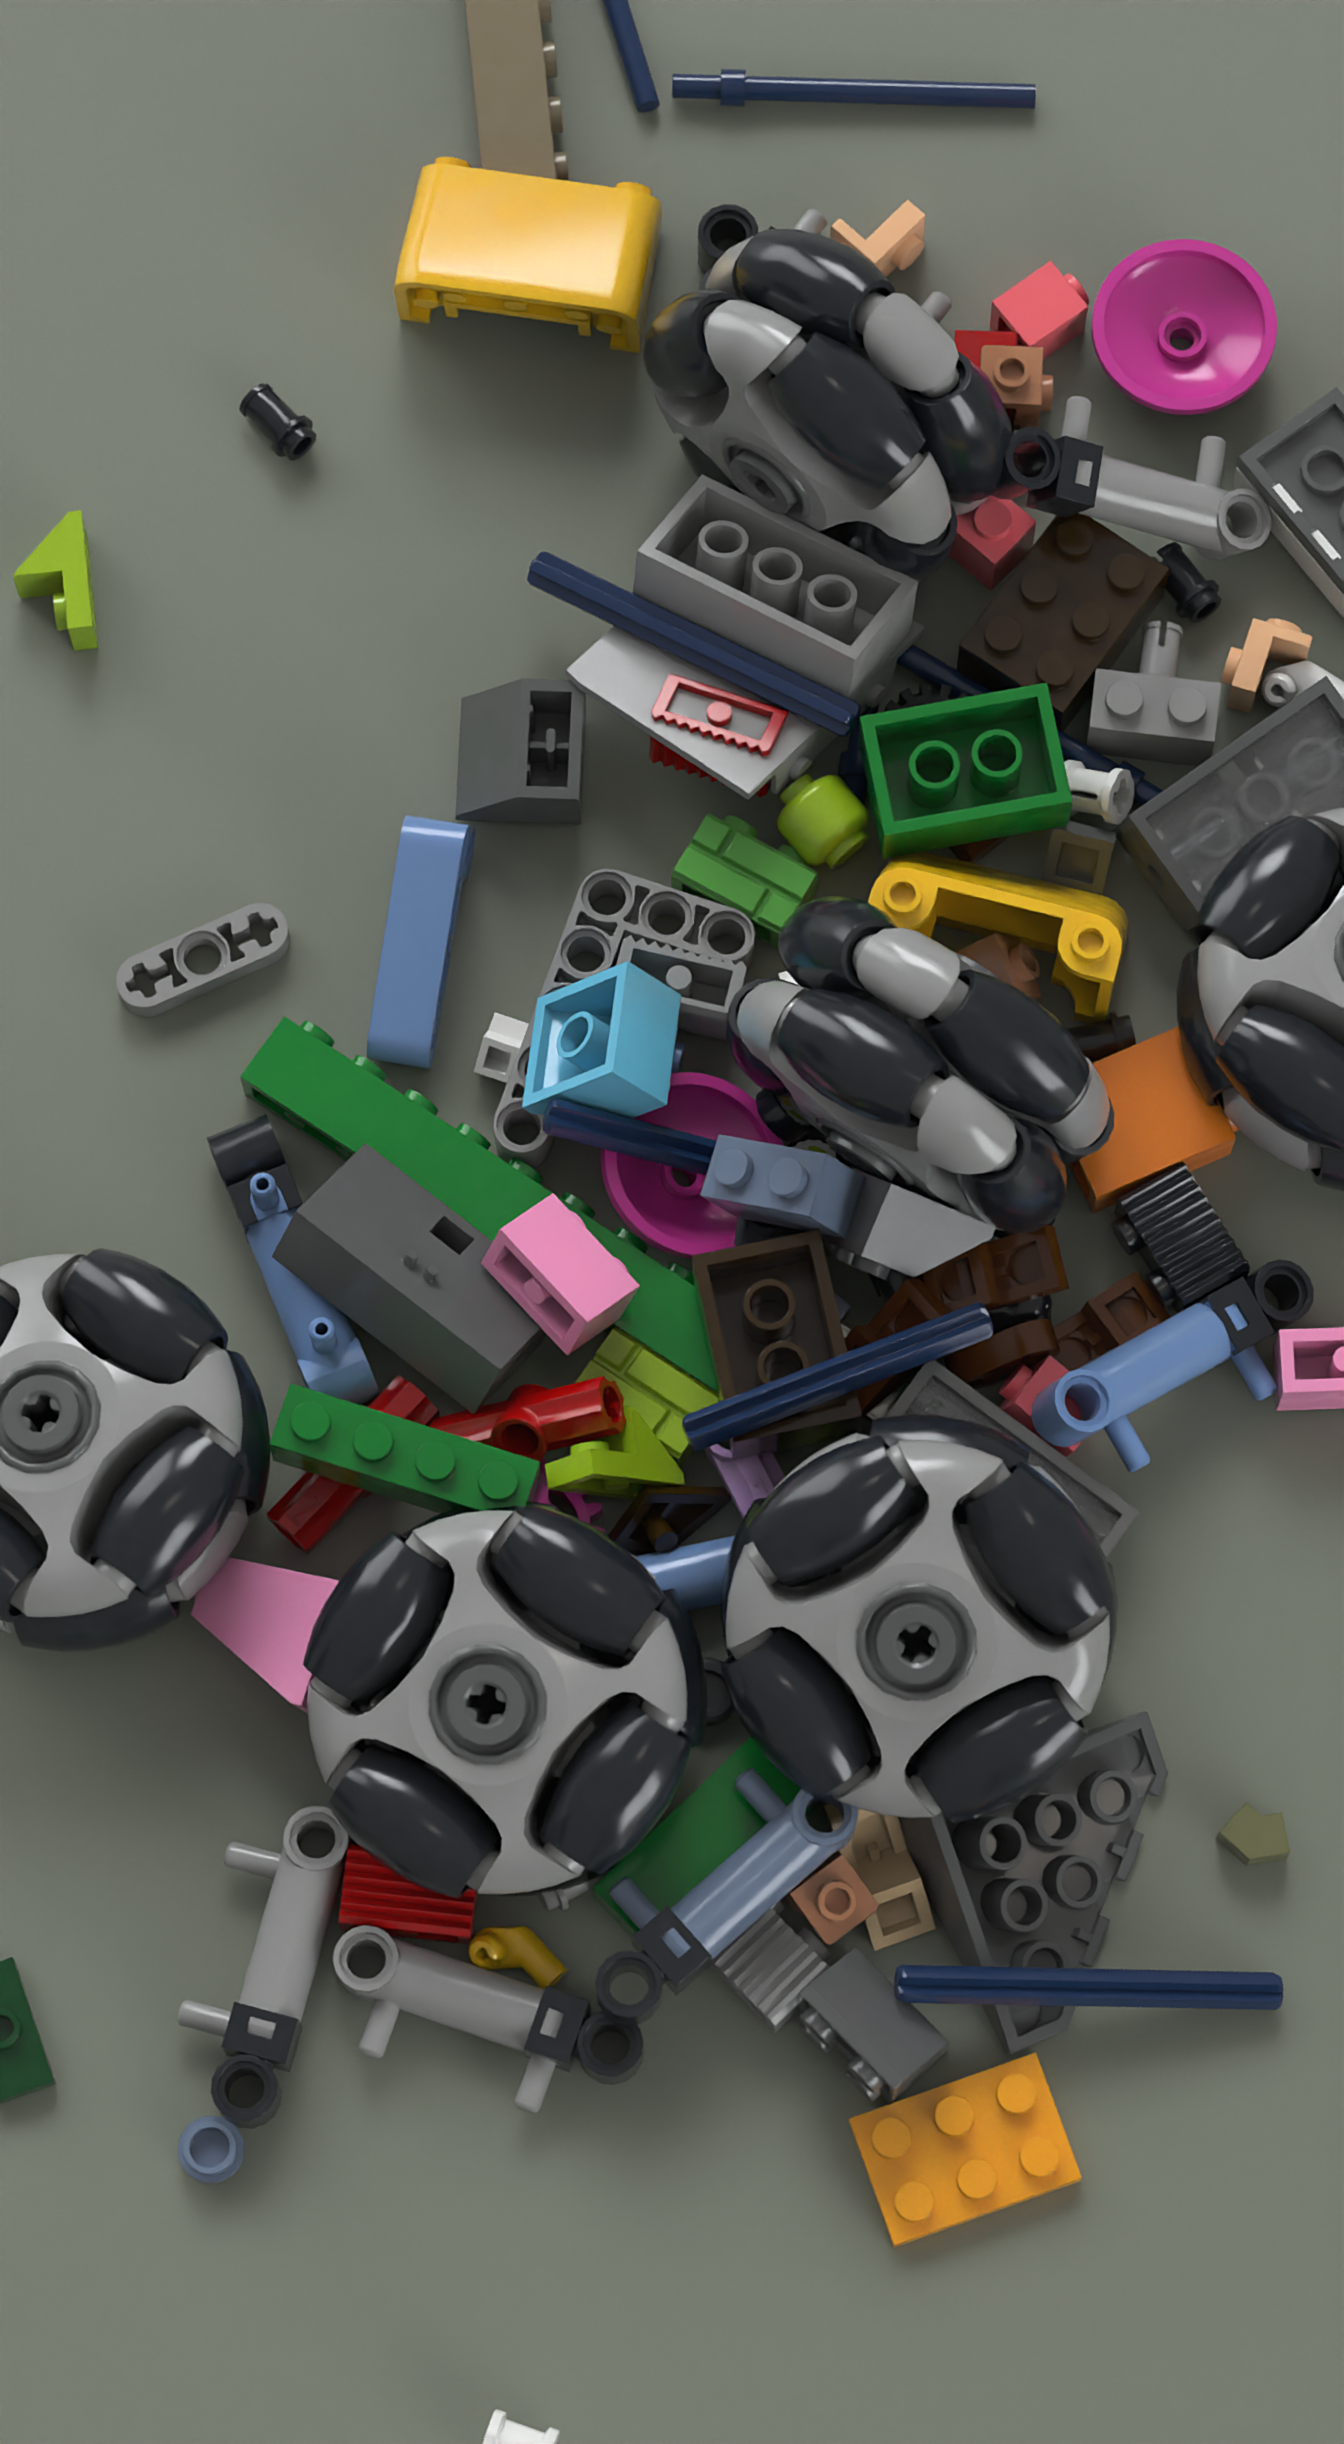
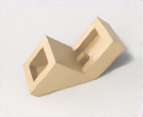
(890, 1875)

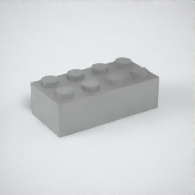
(776, 587)

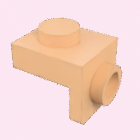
(892, 244)
(1265, 640)

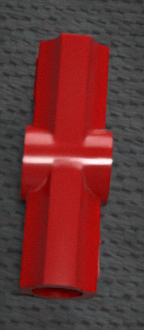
(542, 1418)
(319, 1503)

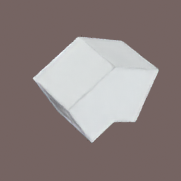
(500, 1047)

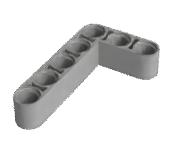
(604, 936)

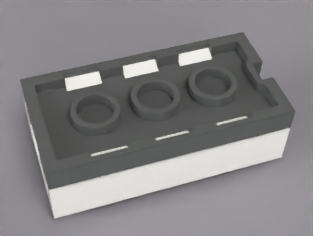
(1303, 484)

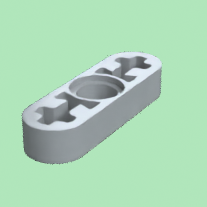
(251, 953)

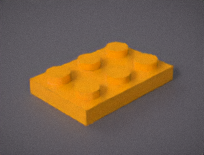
(964, 2149)

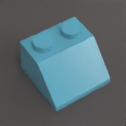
(604, 1043)

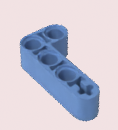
(418, 940)

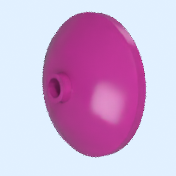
(1190, 294)
(646, 1192)

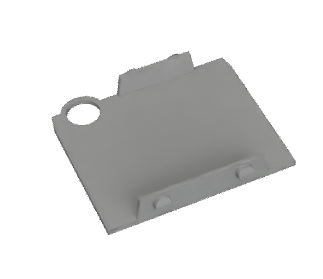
(630, 674)

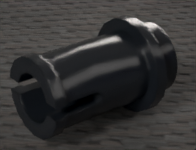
(290, 433)
(1187, 586)
(1104, 1037)

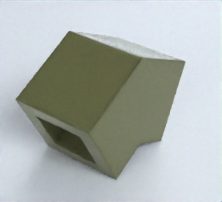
(1255, 1837)

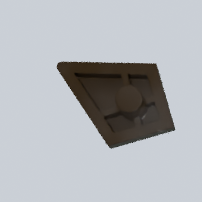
(666, 1516)

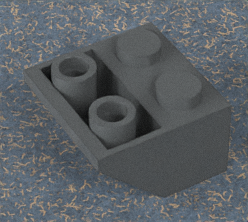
(522, 753)
(878, 2035)

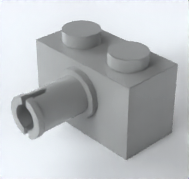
(1154, 711)

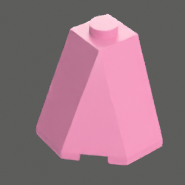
(265, 1620)

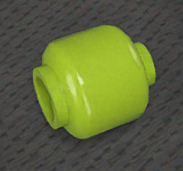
(823, 820)

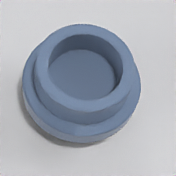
(211, 2149)

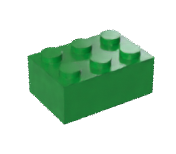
(964, 770)

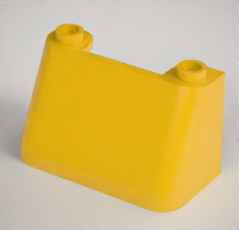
(529, 250)
(1075, 924)

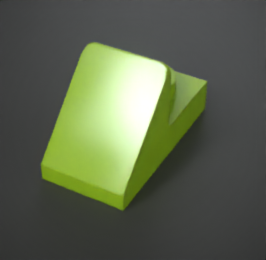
(63, 569)
(616, 1463)

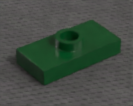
(22, 2052)

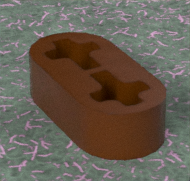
(1003, 1352)

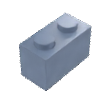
(782, 1185)

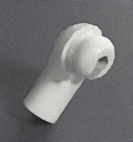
(1291, 680)

